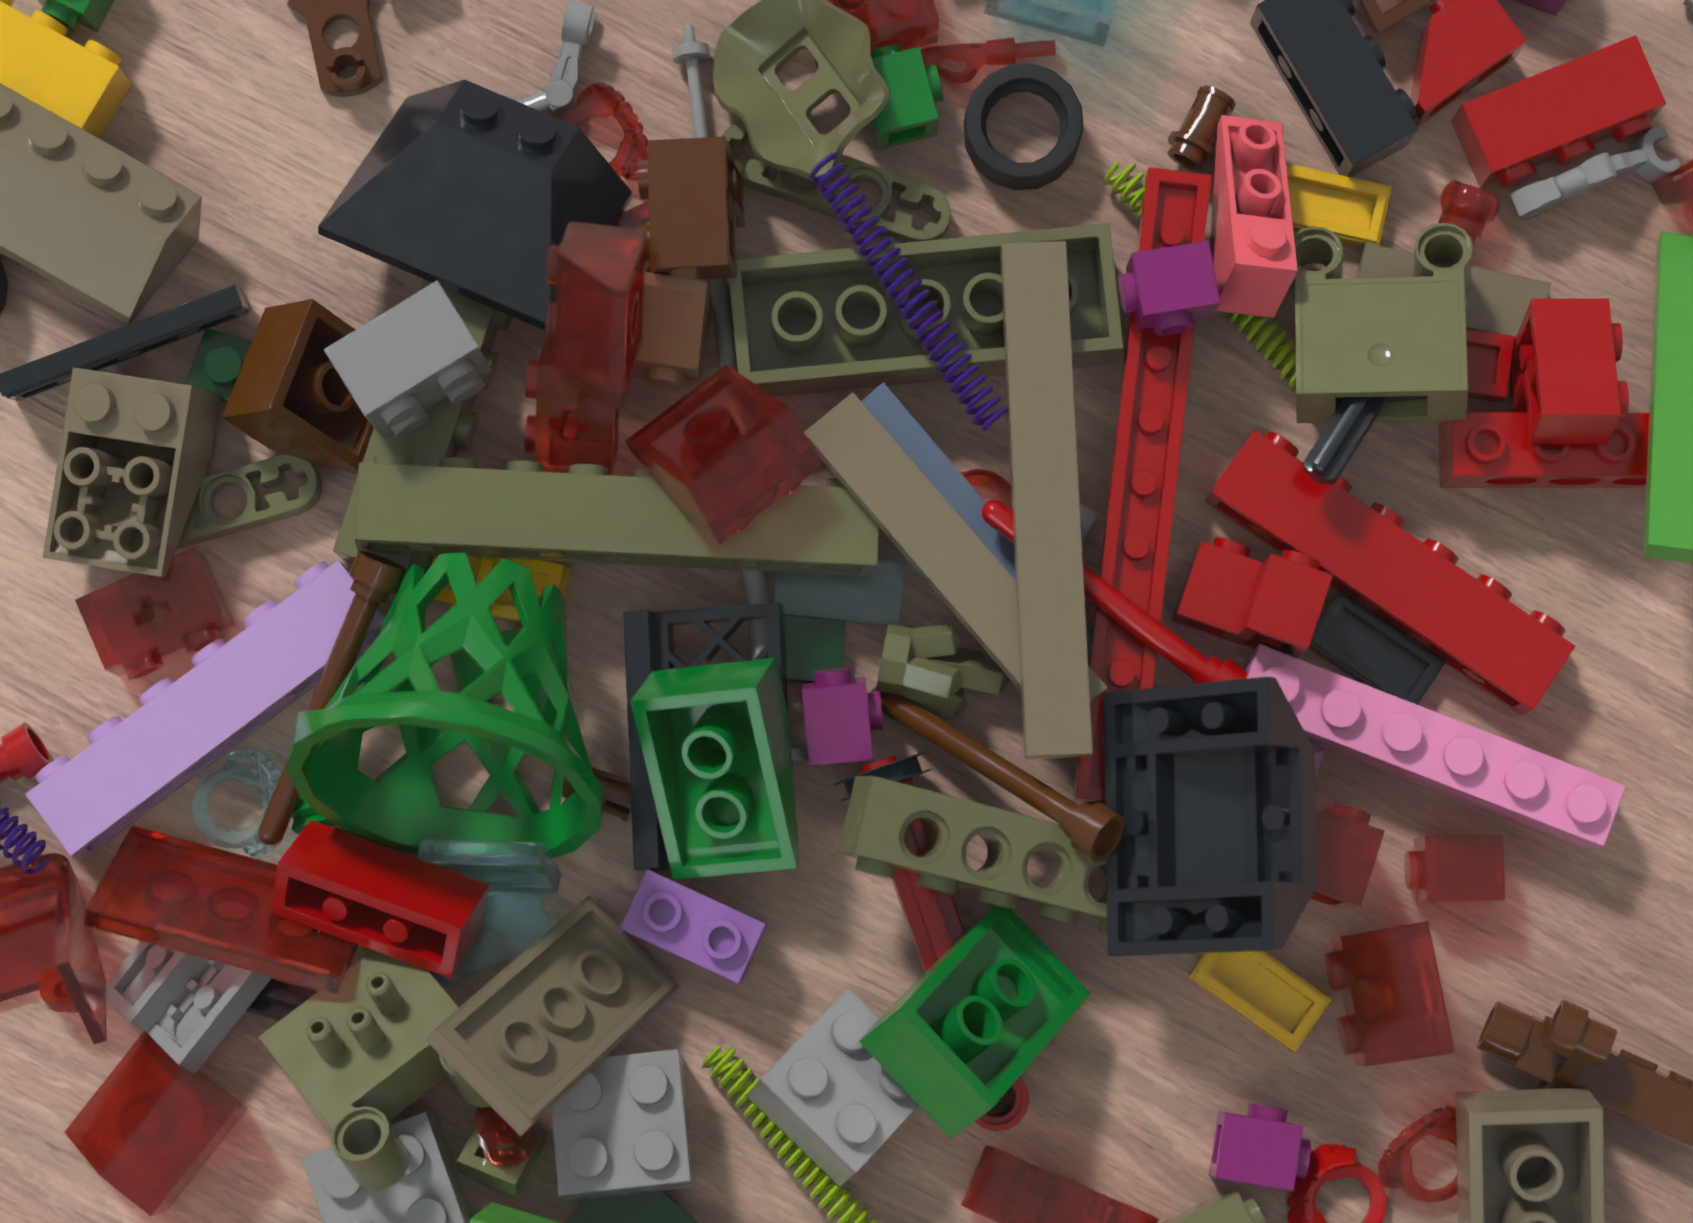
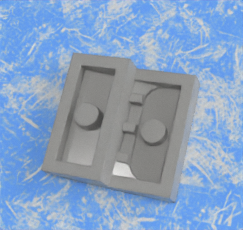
(182, 999)

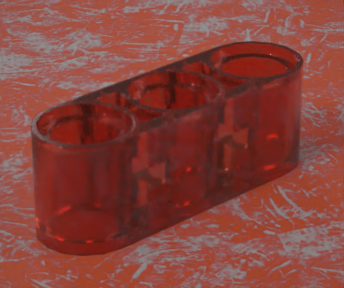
(1022, 1192)

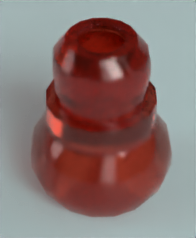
(1468, 207)

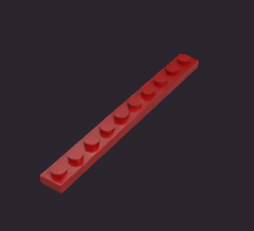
(1143, 467)

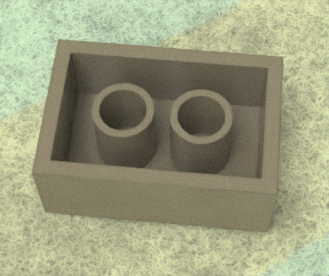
(1530, 1156)

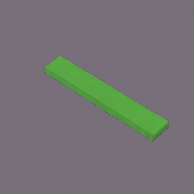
(1670, 438)

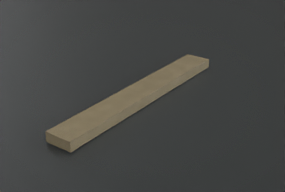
(1045, 501)

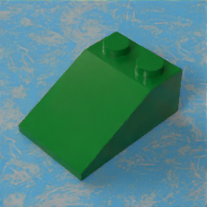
(720, 767)
(975, 1020)

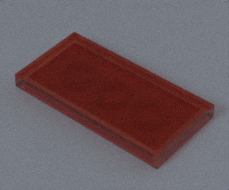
(213, 909)

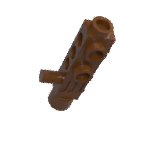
(1578, 1054)

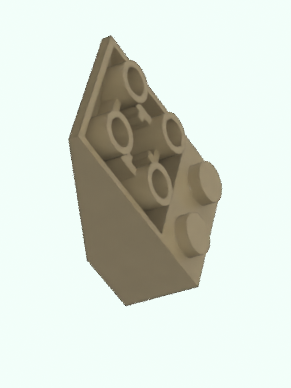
(128, 470)

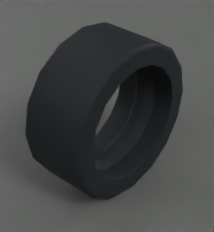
(1023, 79)

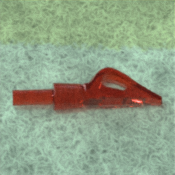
(975, 55)

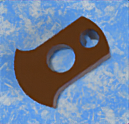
(331, 62)

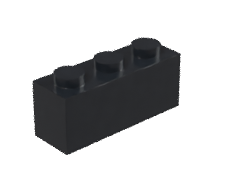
(1336, 80)

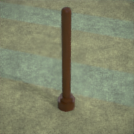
(372, 583)
(1092, 828)

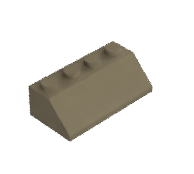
(88, 210)

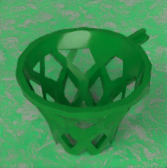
(522, 665)

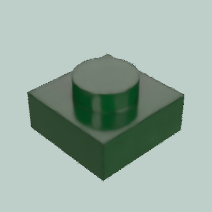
(218, 362)

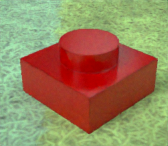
(1488, 364)

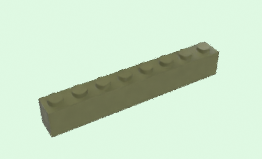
(597, 519)

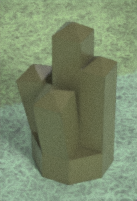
(933, 669)

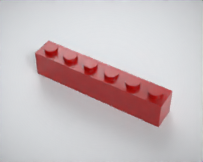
(1393, 572)

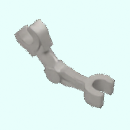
(576, 34)
(1596, 171)

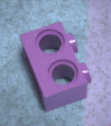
(693, 926)

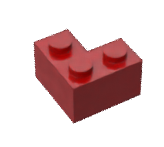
(1568, 371)
(1251, 599)

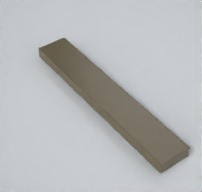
(925, 530)

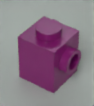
(1170, 287)
(839, 717)
(1259, 1148)

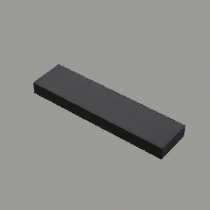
(124, 343)

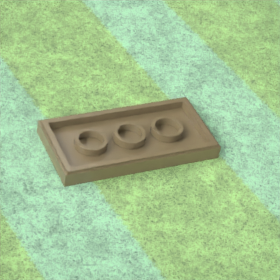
(552, 1015)

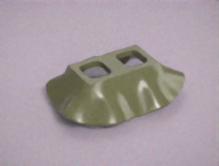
(779, 119)

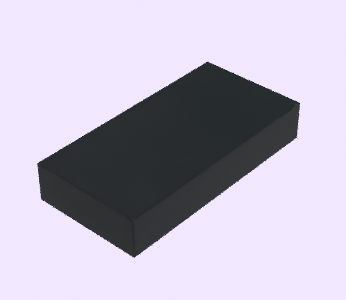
(1374, 650)

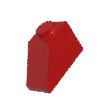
(1460, 50)

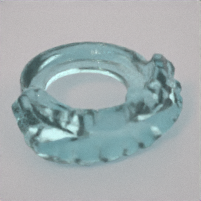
(251, 769)

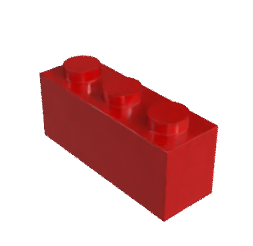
(1559, 114)
(379, 898)

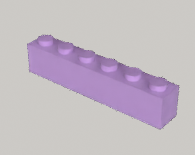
(198, 716)

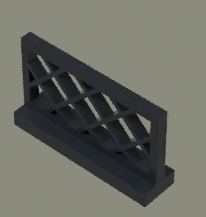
(651, 648)

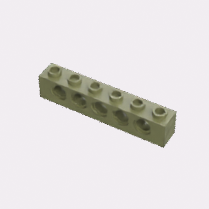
(884, 808)

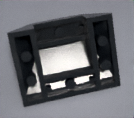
(475, 196)
(1213, 818)

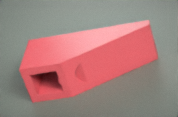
(1251, 217)

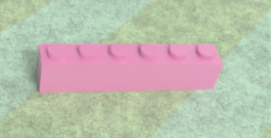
(1443, 752)

